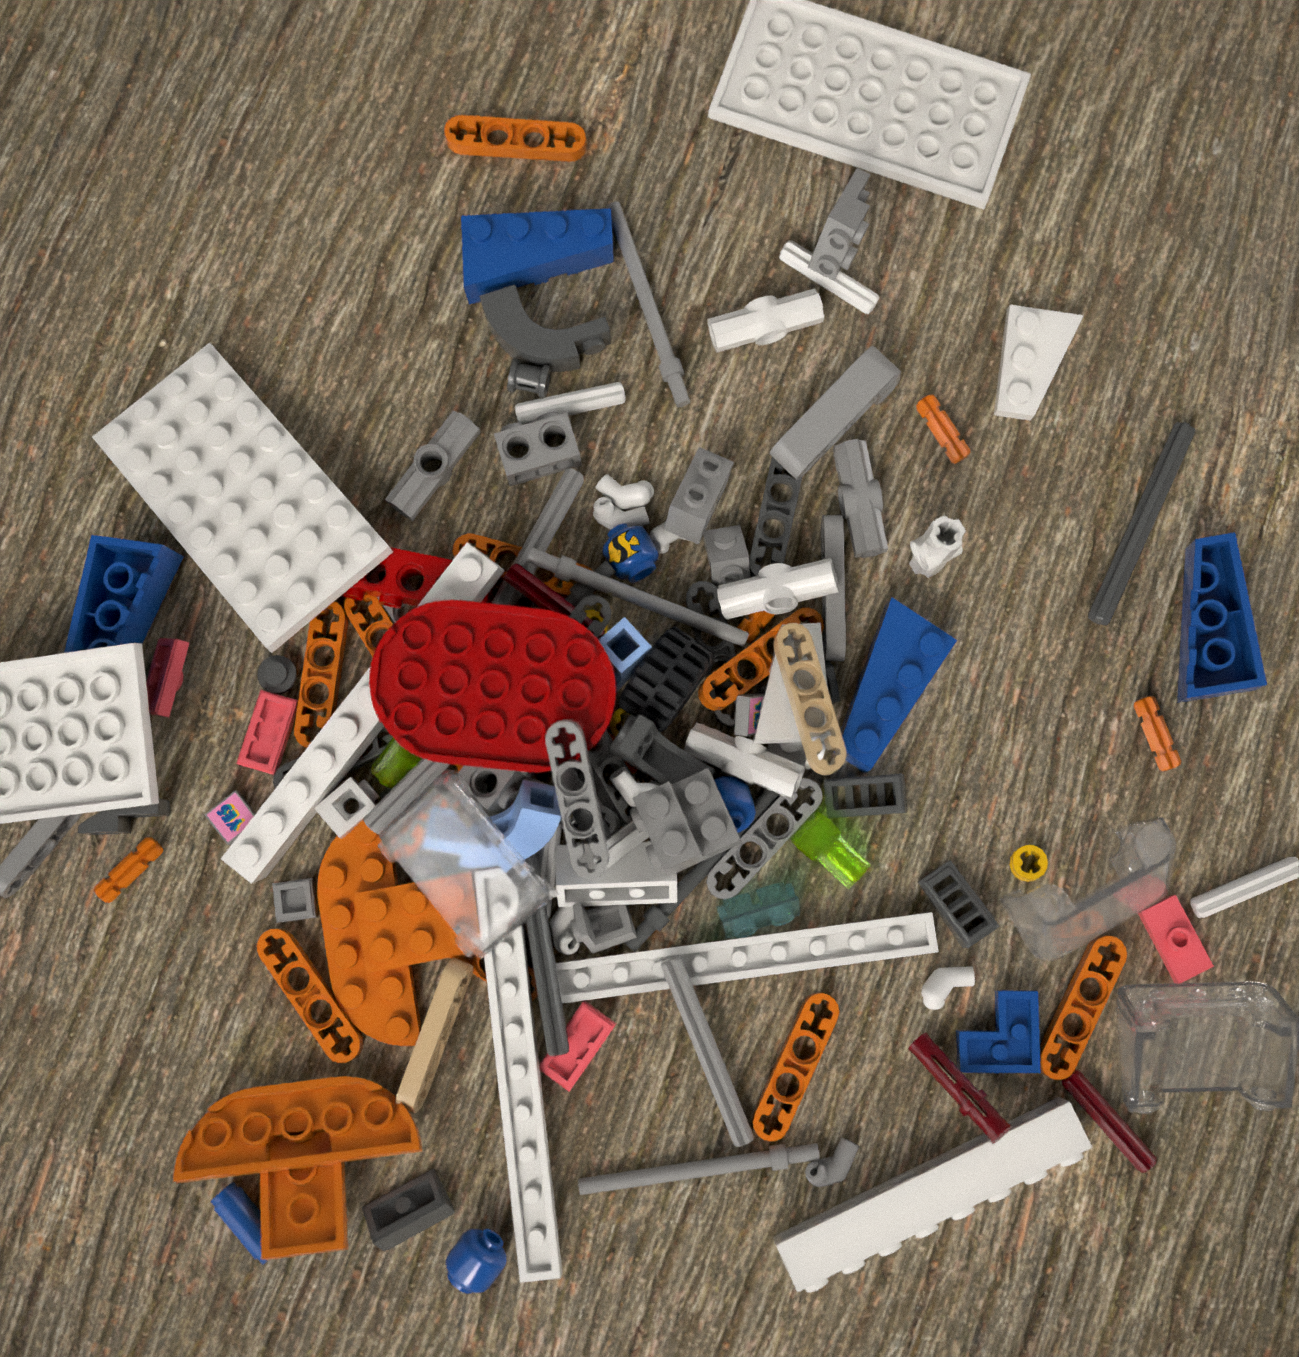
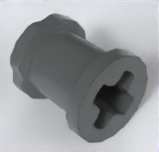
(529, 378)

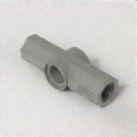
(448, 446)
(860, 498)

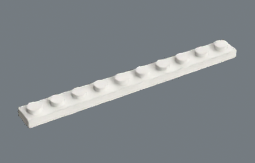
(750, 956)
(522, 1110)

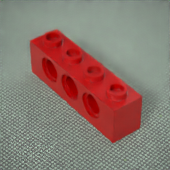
(399, 568)

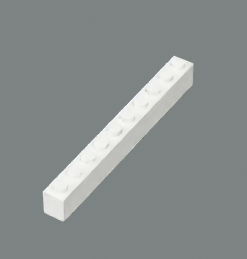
(339, 742)

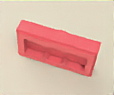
(165, 675)
(268, 732)
(1175, 939)
(585, 1036)

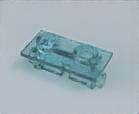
(776, 907)

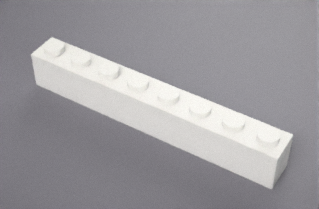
(930, 1194)

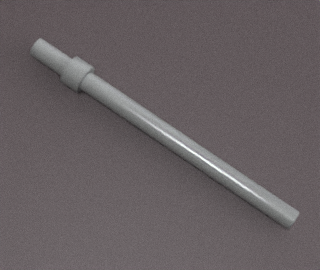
(670, 366)
(566, 569)
(776, 1157)

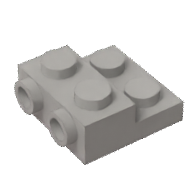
(843, 229)
(684, 822)

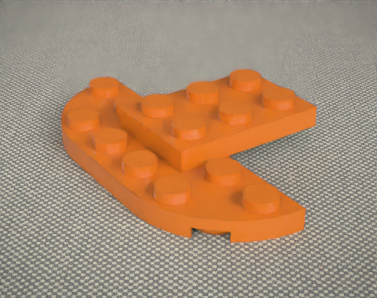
(375, 936)
(299, 1145)

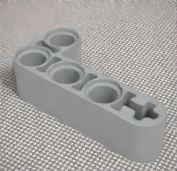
(836, 411)

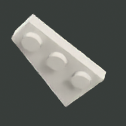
(1030, 357)
(776, 717)

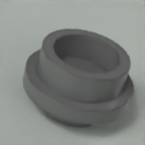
(277, 674)

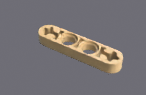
(804, 699)
(434, 1034)

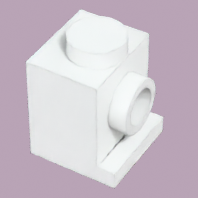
(334, 810)

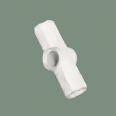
(766, 320)
(937, 546)
(778, 588)
(744, 760)

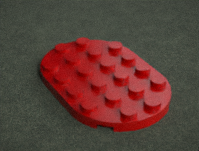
(489, 683)

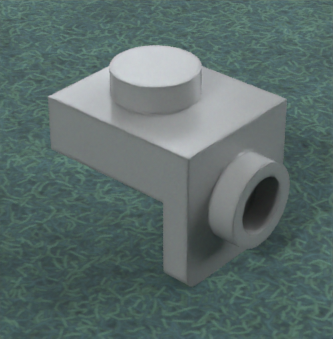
(726, 555)
(602, 926)

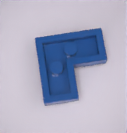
(1014, 1043)

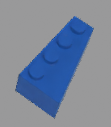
(532, 247)
(120, 592)
(1217, 624)
(895, 674)

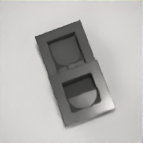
(119, 820)

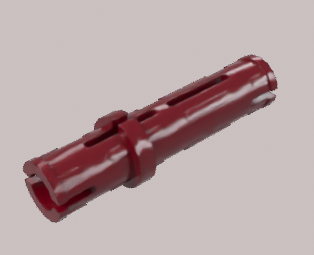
(993, 1124)

